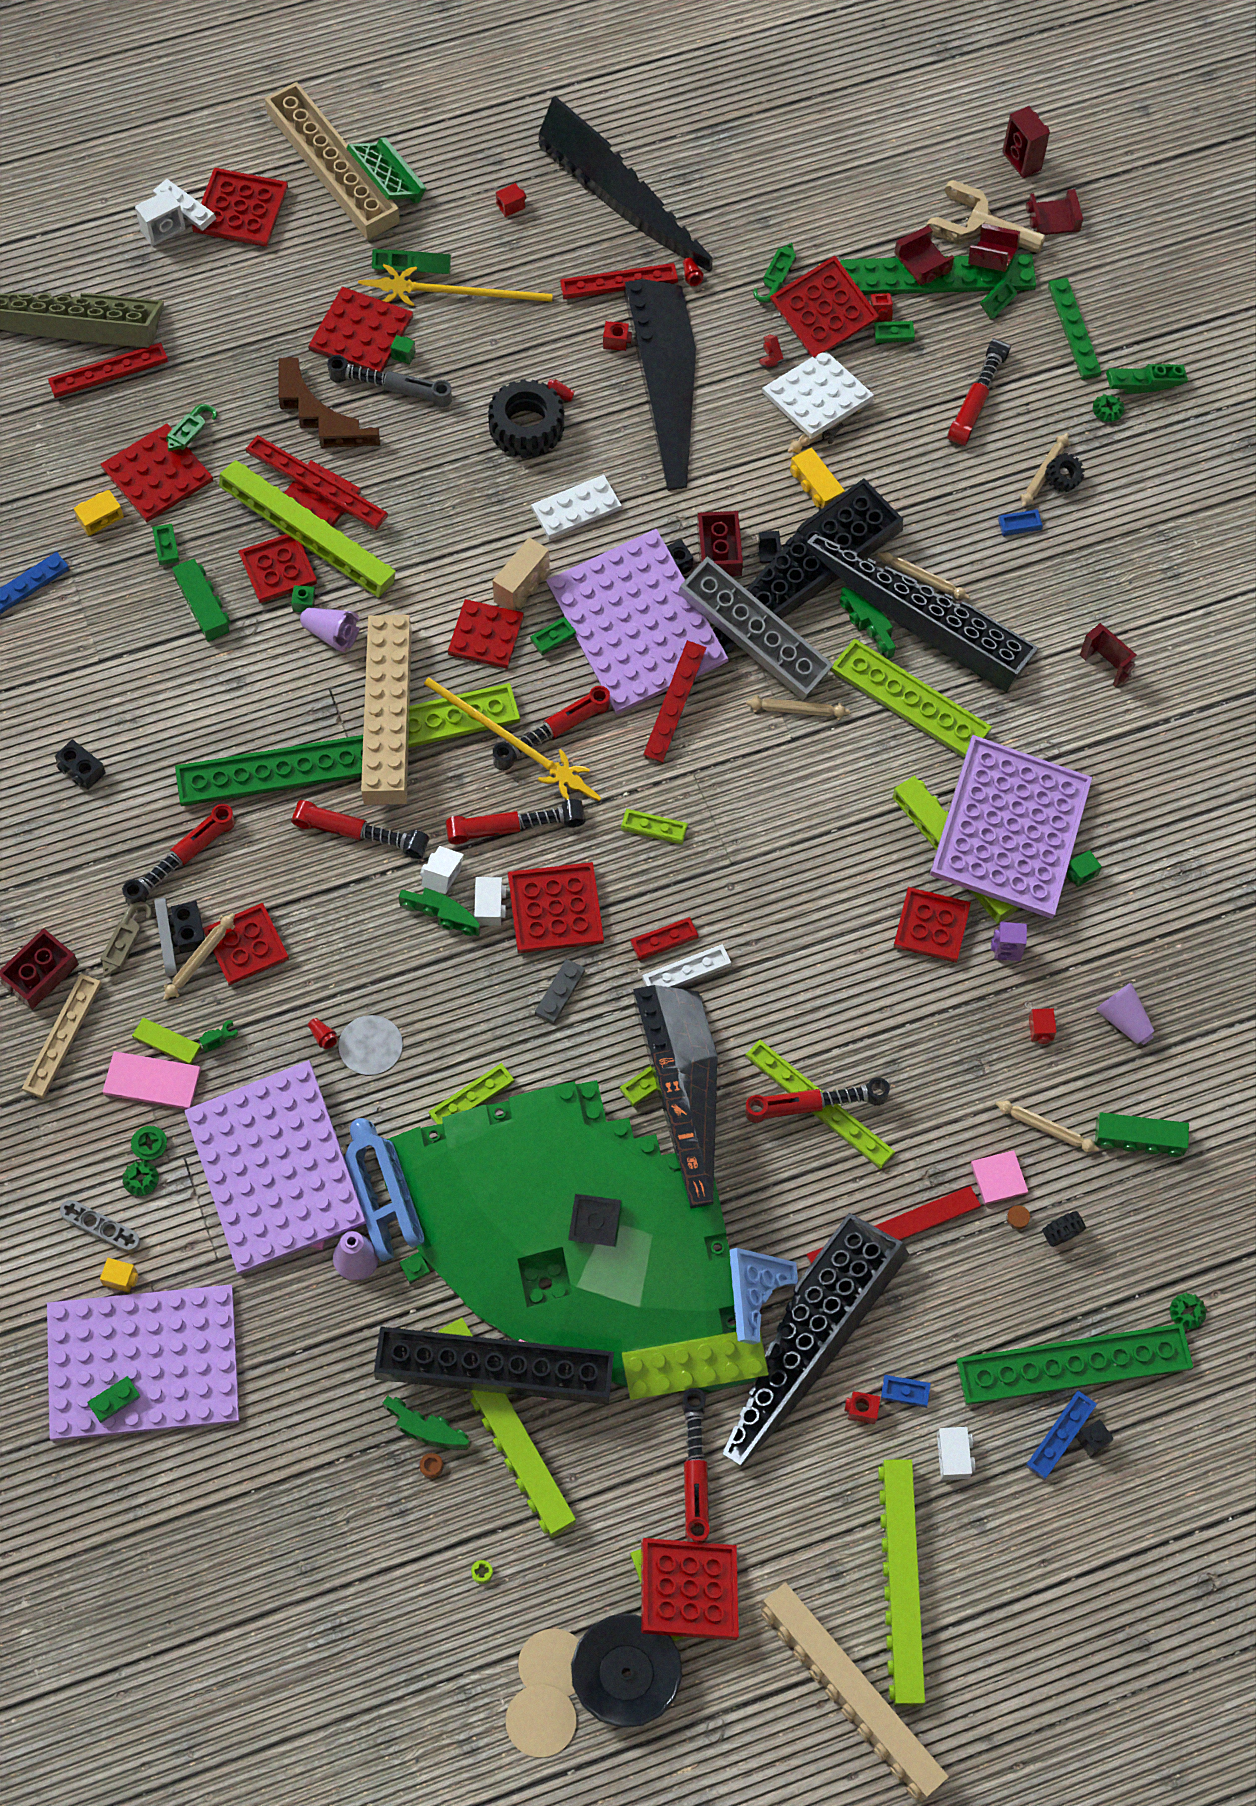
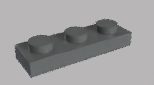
(560, 991)

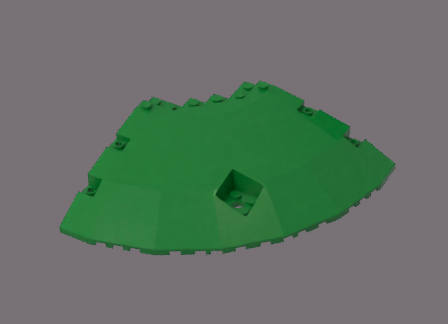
(499, 1220)

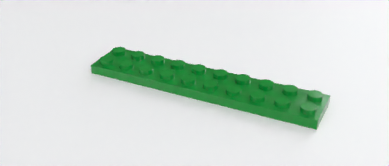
(892, 277)
(269, 770)
(1074, 1364)

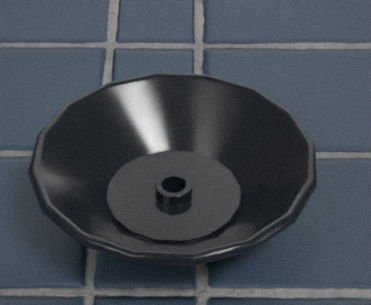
(616, 1646)

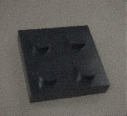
(595, 1220)

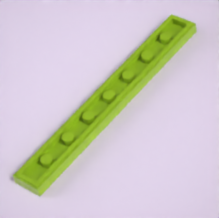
(834, 1117)

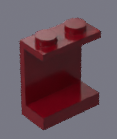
(1055, 215)
(995, 247)
(922, 256)
(1112, 649)

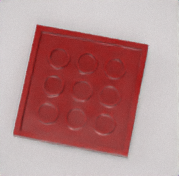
(243, 206)
(824, 307)
(360, 329)
(153, 476)
(555, 907)
(689, 1589)

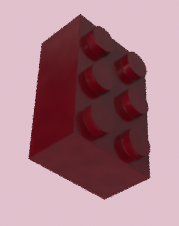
(1026, 141)
(721, 540)
(38, 968)

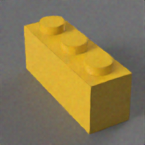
(815, 478)

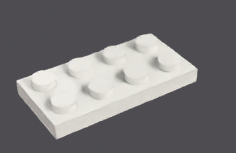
(576, 507)

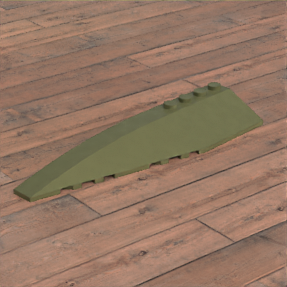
(83, 318)

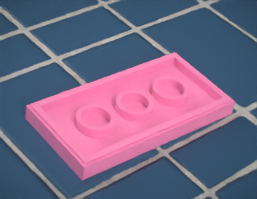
(151, 1080)

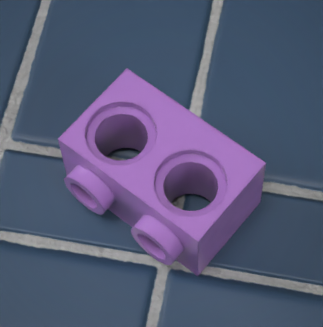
(1009, 941)

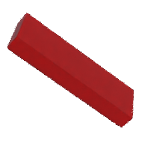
(664, 938)

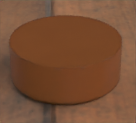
(1018, 1217)
(431, 1465)

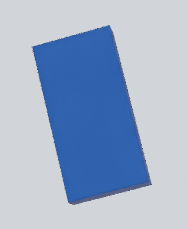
(1020, 522)

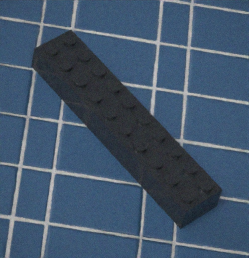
(494, 1365)

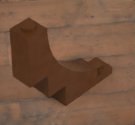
(334, 428)

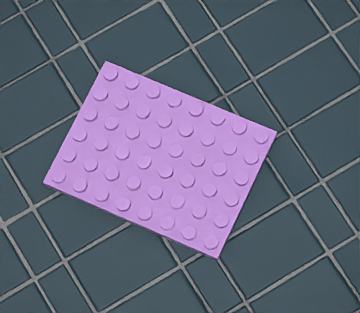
(633, 619)
(1011, 827)
(274, 1167)
(168, 1343)

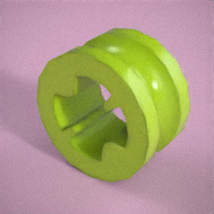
(487, 1577)

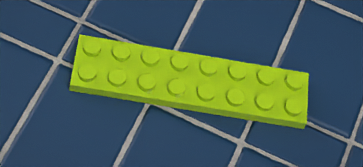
(909, 697)

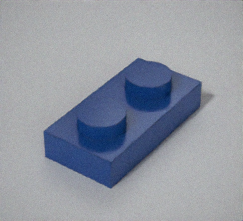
(905, 1391)

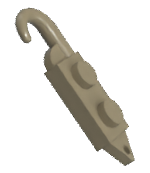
(123, 939)

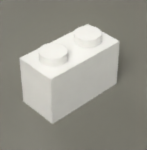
(441, 869)
(488, 901)
(954, 1453)

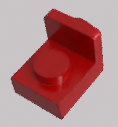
(883, 306)
(773, 349)

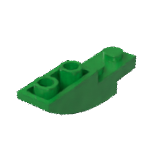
(402, 260)
(1151, 379)
(867, 616)
(448, 912)
(431, 1432)

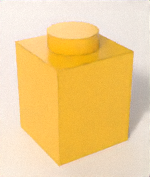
(119, 1275)

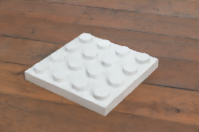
(818, 394)

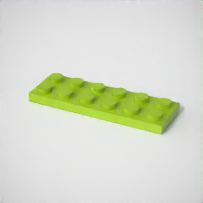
(443, 720)
(692, 1365)

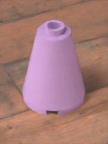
(332, 626)
(1128, 1014)
(355, 1256)

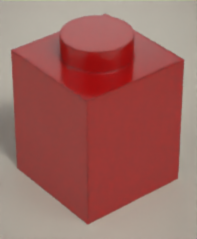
(510, 199)
(1042, 1025)

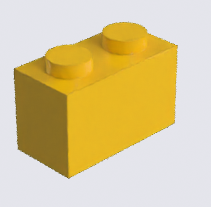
(98, 512)

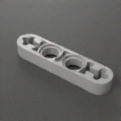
(166, 937)
(101, 1224)

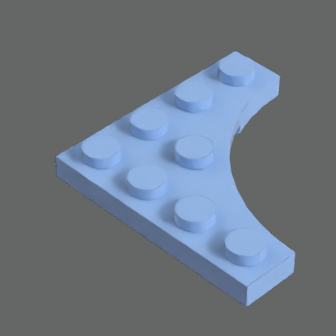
(753, 1281)

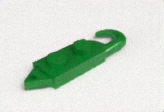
(777, 272)
(188, 428)

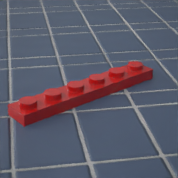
(615, 281)
(107, 370)
(674, 701)

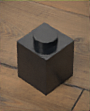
(1095, 1438)

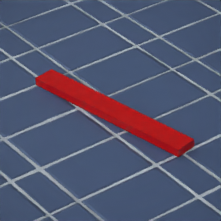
(317, 482)
(925, 1216)

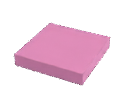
(999, 1177)

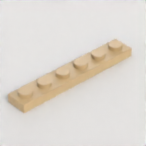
(61, 1036)

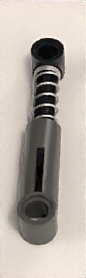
(340, 370)

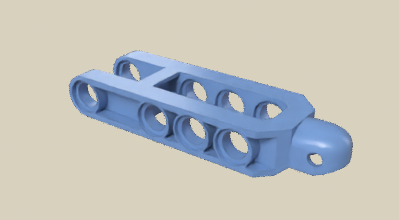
(402, 1207)

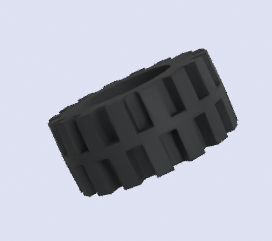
(1057, 479)
(1064, 1228)

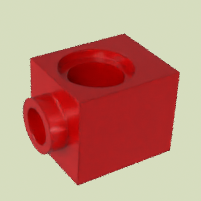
(616, 336)
(872, 1403)

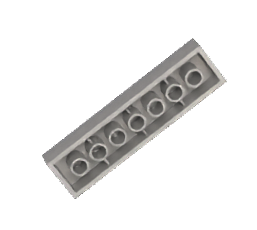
(755, 628)

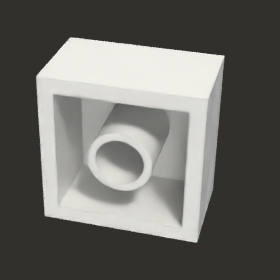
(160, 217)

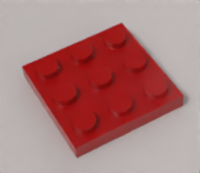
(316, 504)
(277, 567)
(486, 633)
(932, 924)
(249, 946)

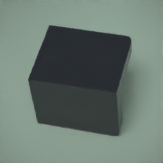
(768, 545)

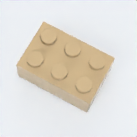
(521, 575)

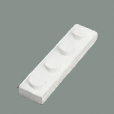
(191, 208)
(689, 968)

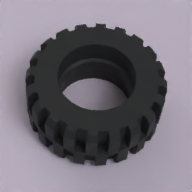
(526, 397)

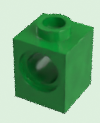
(1083, 868)

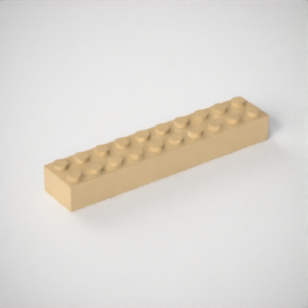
(331, 161)
(386, 710)
(853, 1692)

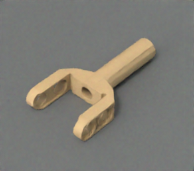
(981, 214)

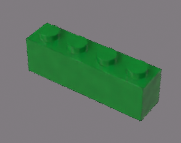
(201, 599)
(1141, 1134)

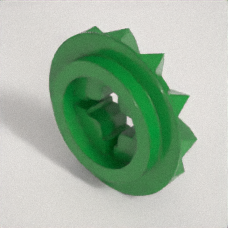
(1103, 412)
(139, 1139)
(149, 1182)
(1177, 1308)

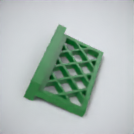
(393, 164)

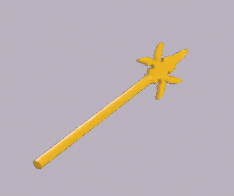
(399, 286)
(562, 774)

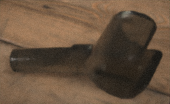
(832, 433)

